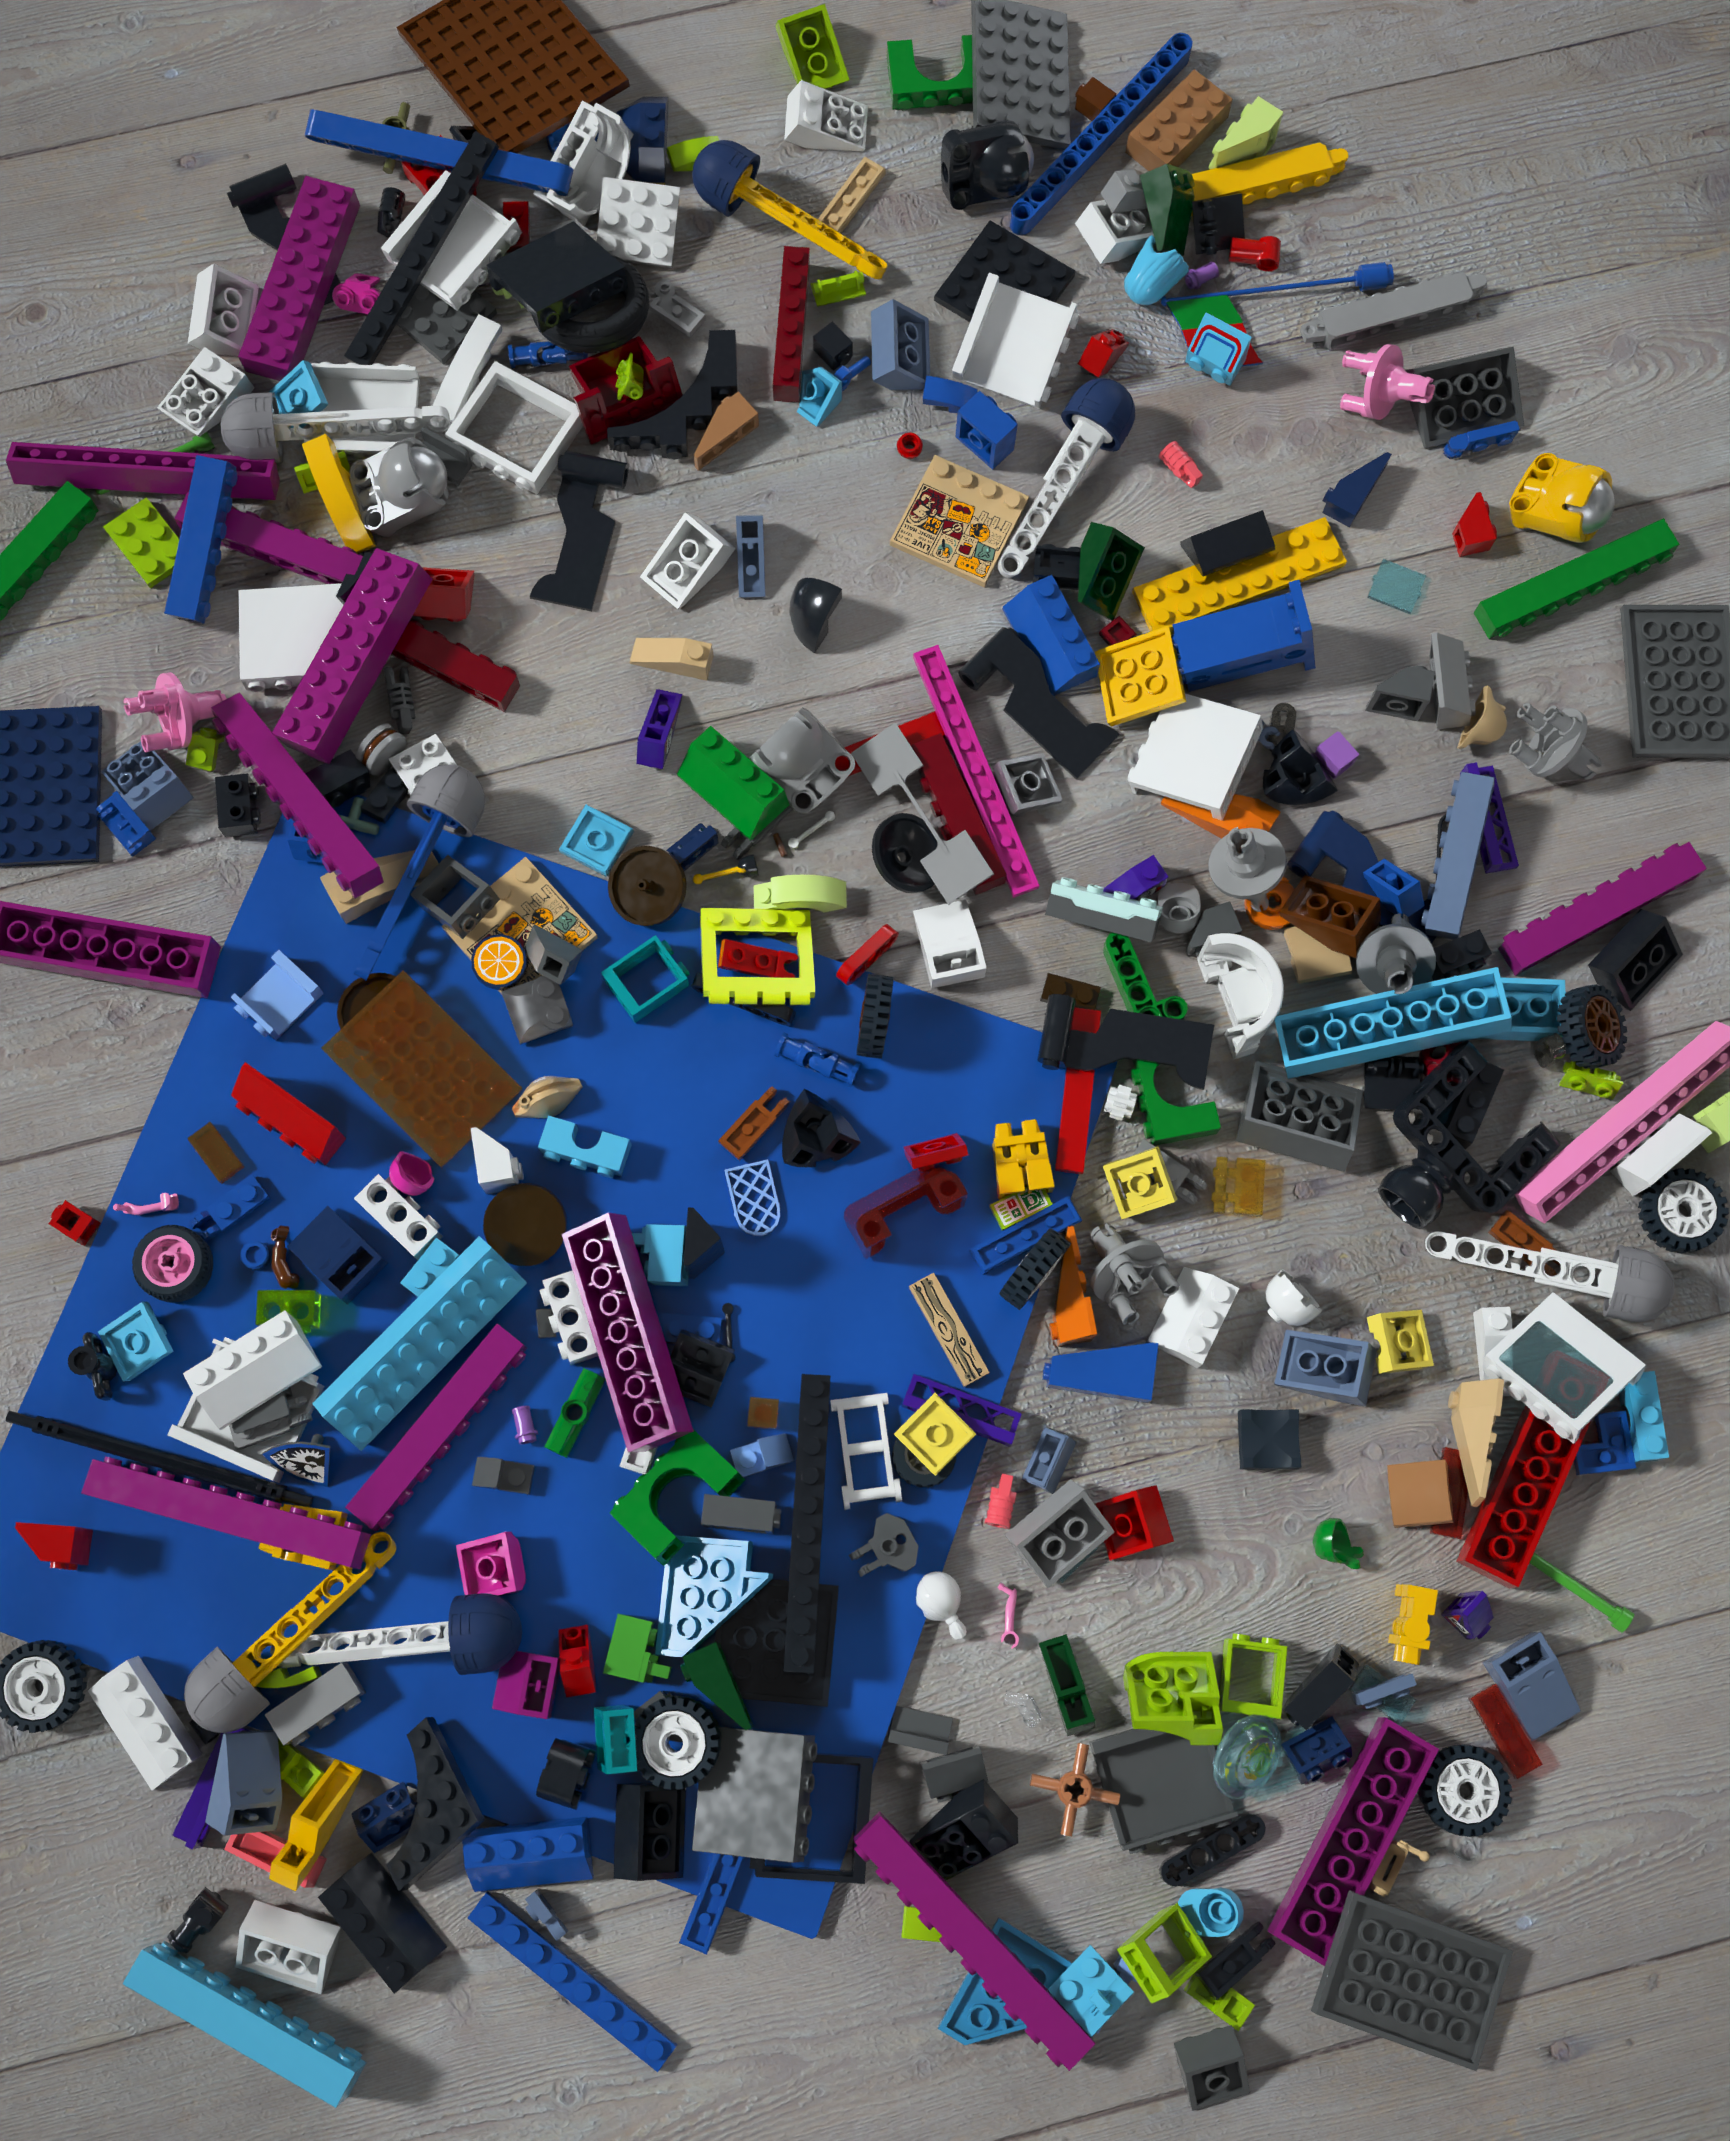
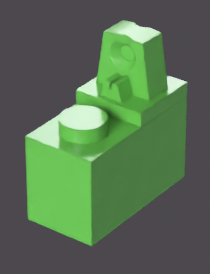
(629, 1649)

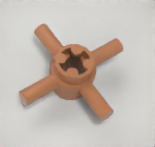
(1069, 1778)

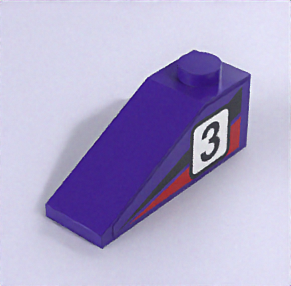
(658, 729)
(1140, 880)
(1470, 1614)

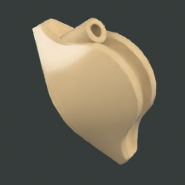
(1487, 724)
(546, 1097)

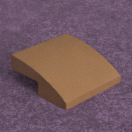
(1420, 1493)

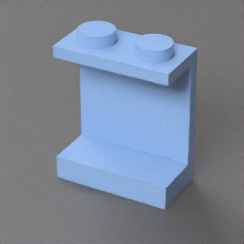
(278, 997)

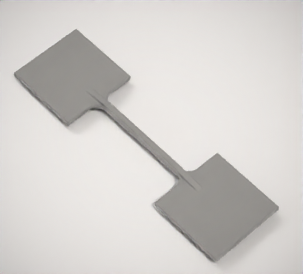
(955, 863)

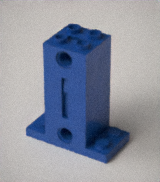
(1245, 640)

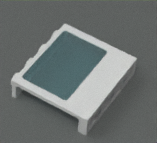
(1562, 1366)

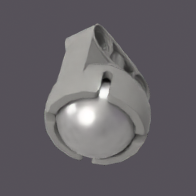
(399, 486)

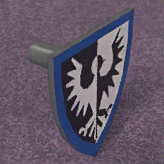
(302, 1460)

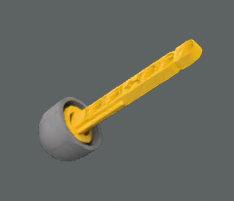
(224, 1692)

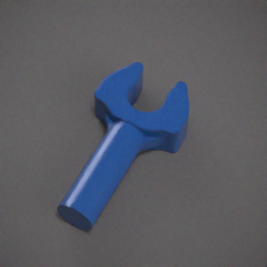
(845, 375)

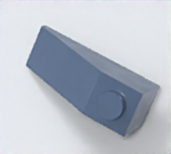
(750, 555)

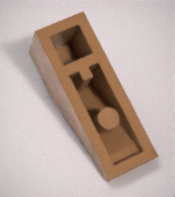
(728, 425)

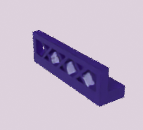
(1490, 845)
(980, 1427)
(192, 1823)

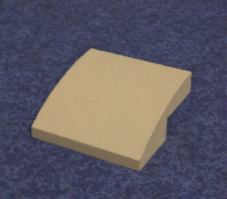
(1312, 959)

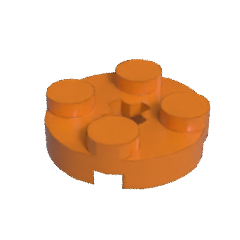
(1270, 918)

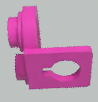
(356, 294)

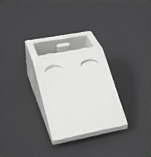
(824, 119)
(204, 392)
(949, 944)

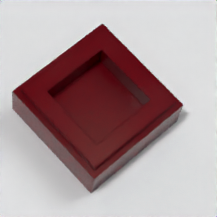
(1117, 632)

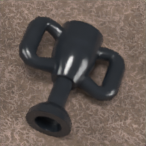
(95, 1364)

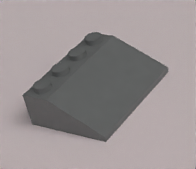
(1468, 395)
(1300, 1116)

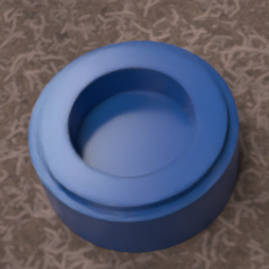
(255, 1255)

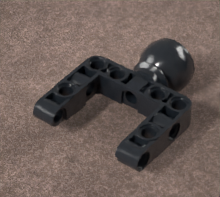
(1418, 1189)

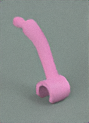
(167, 1203)
(1009, 1613)

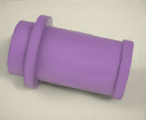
(1196, 277)
(524, 1425)

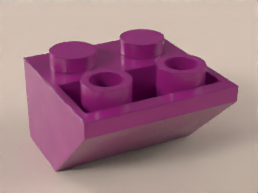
(527, 1685)

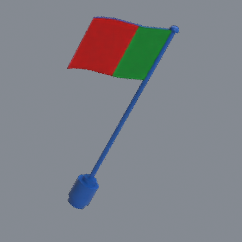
(1190, 309)

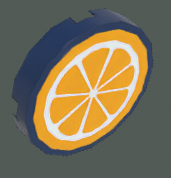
(499, 961)

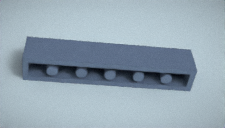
(1459, 856)

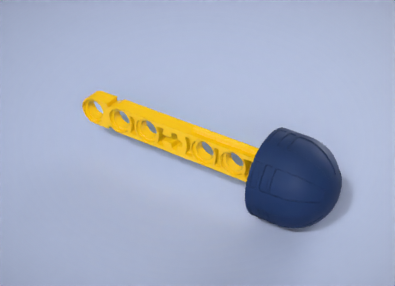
(726, 177)

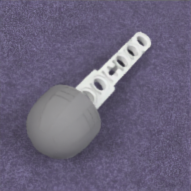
(256, 429)
(1633, 1285)

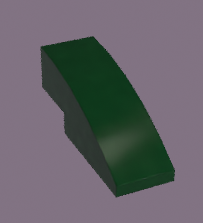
(1067, 1685)

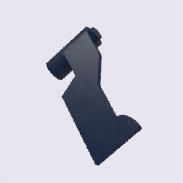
(1351, 850)

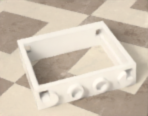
(534, 393)

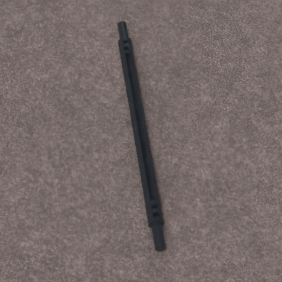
(159, 1459)

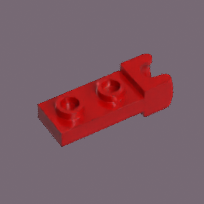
(754, 960)

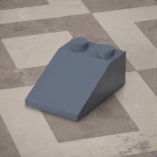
(1326, 1366)

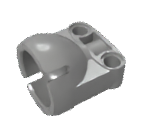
(803, 759)

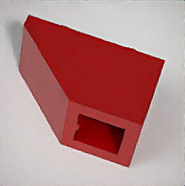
(1103, 352)
(1474, 530)
(576, 1661)

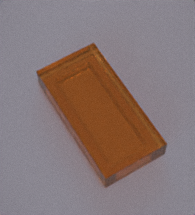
(215, 1152)

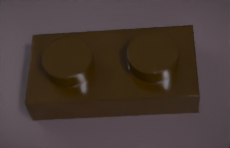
(1084, 993)

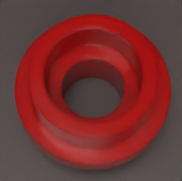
(909, 439)

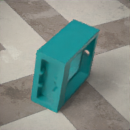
(613, 972)
(611, 1729)

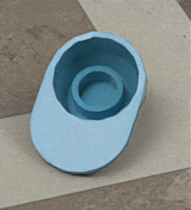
(1212, 1911)

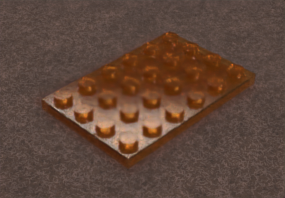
(421, 1068)

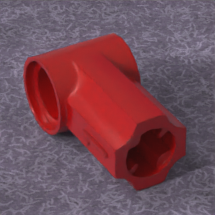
(1262, 252)

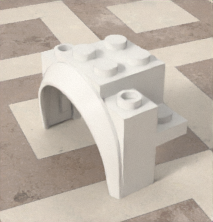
(590, 160)

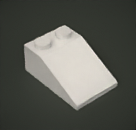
(1114, 234)
(687, 560)

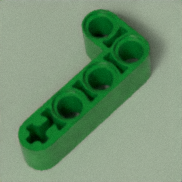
(1136, 982)

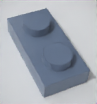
(1396, 1686)

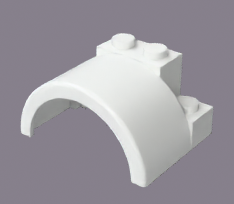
(1249, 993)

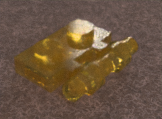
(1248, 1186)

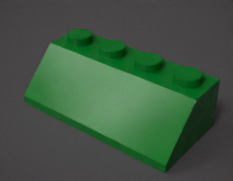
(732, 783)

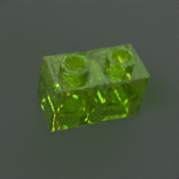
(290, 1301)

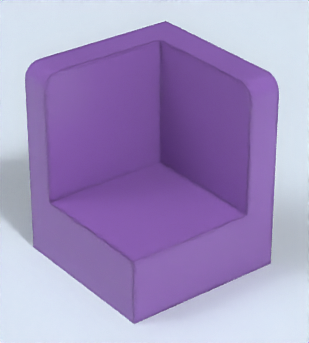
(1336, 754)

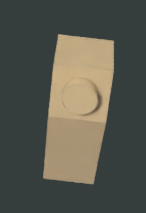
(674, 656)

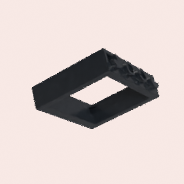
(861, 1818)

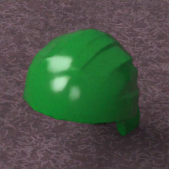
(1333, 1544)

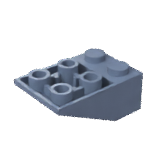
(147, 785)
(1533, 1684)
(246, 1784)

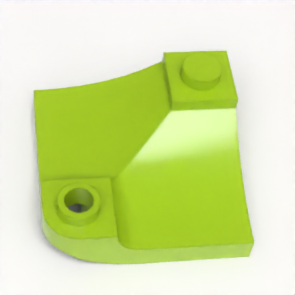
(1175, 1695)

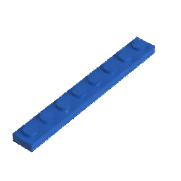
(572, 1981)

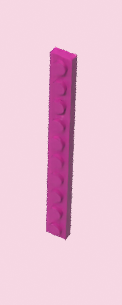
(975, 770)

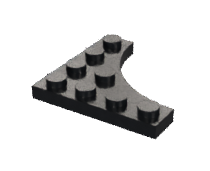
(443, 1808)

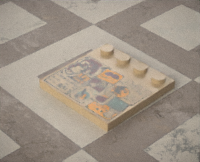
(959, 521)
(525, 902)

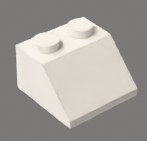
(494, 1163)

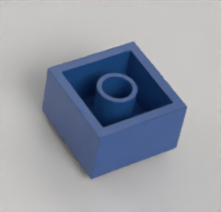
(986, 429)

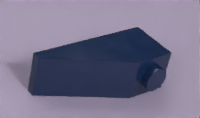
(1352, 491)

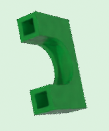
(913, 90)
(1169, 1122)
(639, 1508)

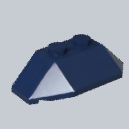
(649, 123)

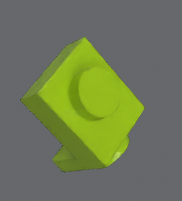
(204, 749)

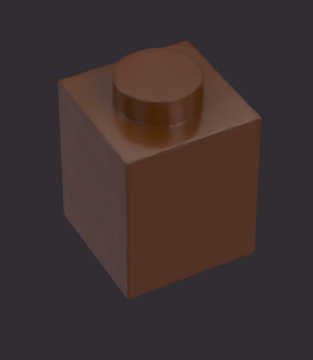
(1093, 98)

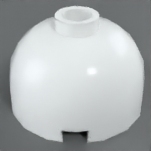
(1290, 1301)

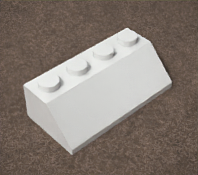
(252, 1369)
(144, 1722)

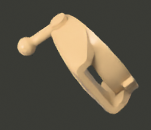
(1401, 1850)

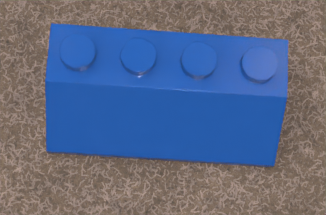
(1053, 634)
(528, 1854)

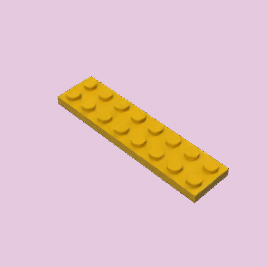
(1189, 595)

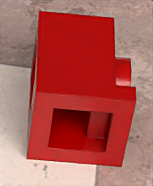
(82, 1230)

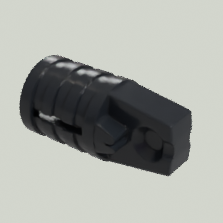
(390, 211)

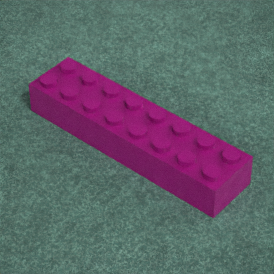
(299, 278)
(352, 655)
(107, 949)
(627, 1333)
(1353, 1837)

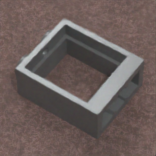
(439, 884)
(740, 1514)

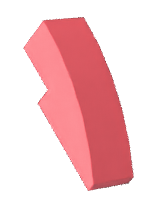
(261, 1850)

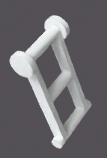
(848, 1492)

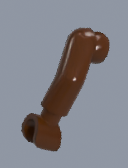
(279, 1263)

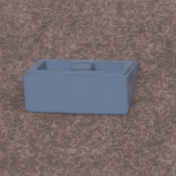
(1049, 1460)

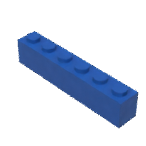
(201, 539)

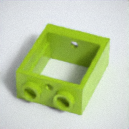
(1270, 1645)
(1146, 1966)

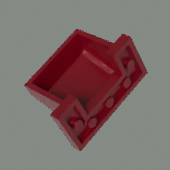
(598, 396)

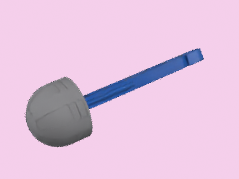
(449, 801)

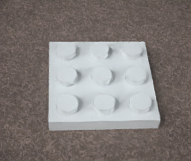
(638, 221)

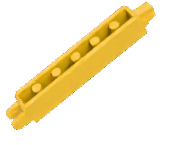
(1271, 174)

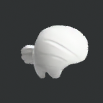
(939, 1599)

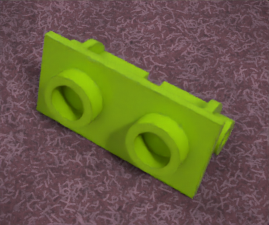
(838, 288)
(629, 379)
(1601, 1083)

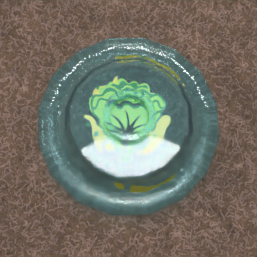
(1247, 1756)

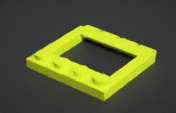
(747, 989)

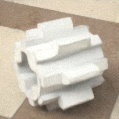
(1120, 1102)

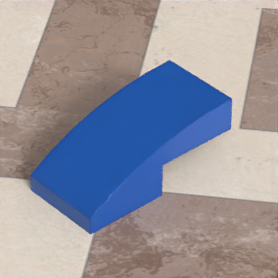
(947, 393)

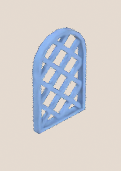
(755, 1205)

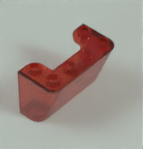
(866, 1215)

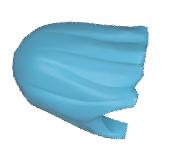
(1154, 274)

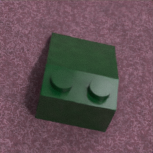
(1169, 205)
(1106, 568)
(714, 1678)

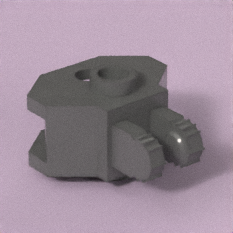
(886, 1548)

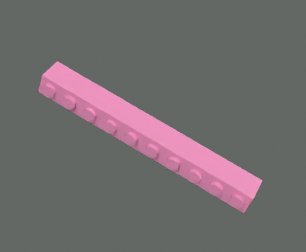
(1626, 1124)

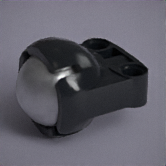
(985, 163)

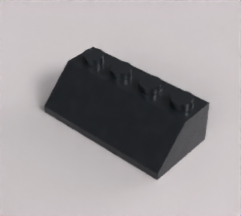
(382, 1922)

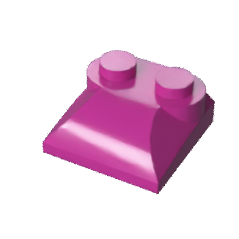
(492, 1565)

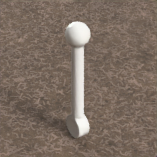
(794, 842)

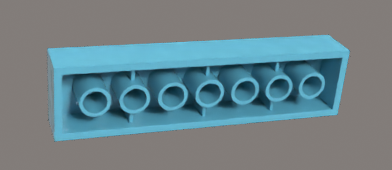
(1393, 1023)
(419, 1343)
(246, 2022)

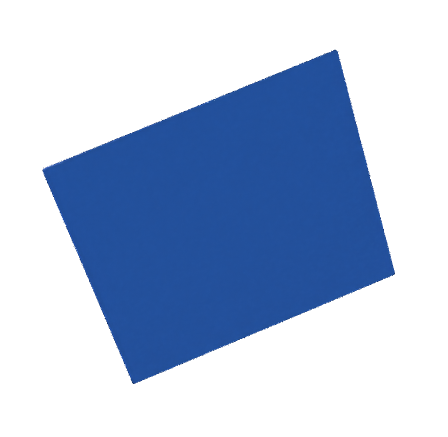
(796, 1294)

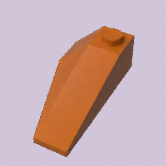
(1241, 813)
(1072, 1312)

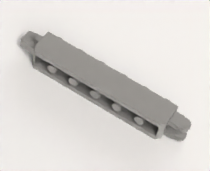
(1393, 310)

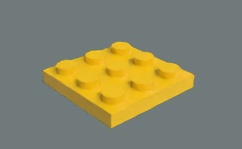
(1140, 676)

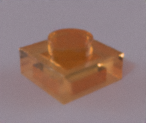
(763, 1413)

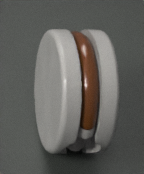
(380, 746)

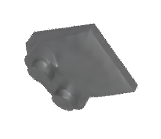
(1026, 784)
(537, 1009)

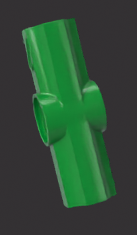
(566, 1430)

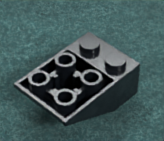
(967, 1831)

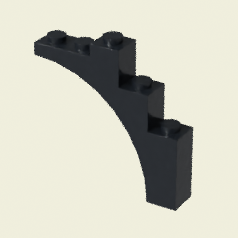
(693, 410)

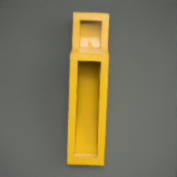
(337, 493)
(314, 1824)

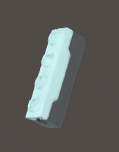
(1104, 910)

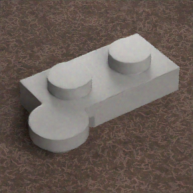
(675, 309)

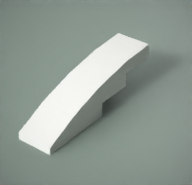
(467, 366)

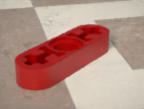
(867, 954)

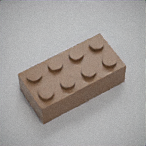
(1179, 123)

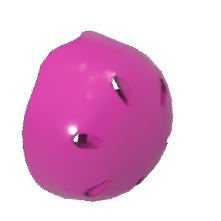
(410, 1174)

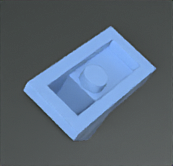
(762, 1455)

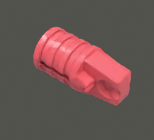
(1181, 464)
(1001, 1503)

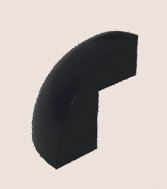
(811, 608)
(1296, 774)
(816, 1133)

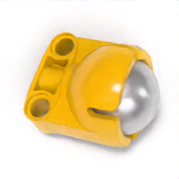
(1563, 498)

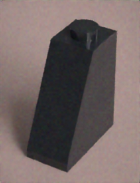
(1322, 1687)

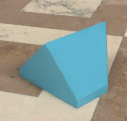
(818, 394)

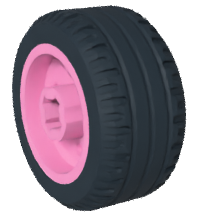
(191, 1263)

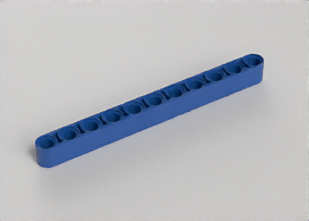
(1112, 123)
(434, 151)

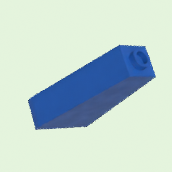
(1109, 1372)

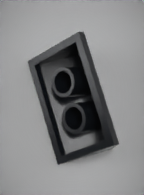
(1229, 543)
(701, 1245)

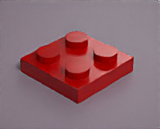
(930, 1152)

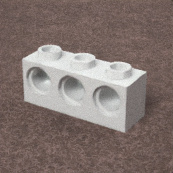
(385, 1212)
(559, 1307)

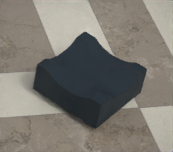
(1269, 1439)

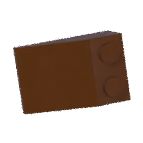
(1332, 914)

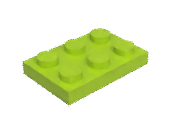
(145, 541)

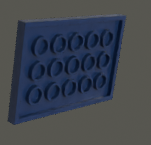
(50, 785)

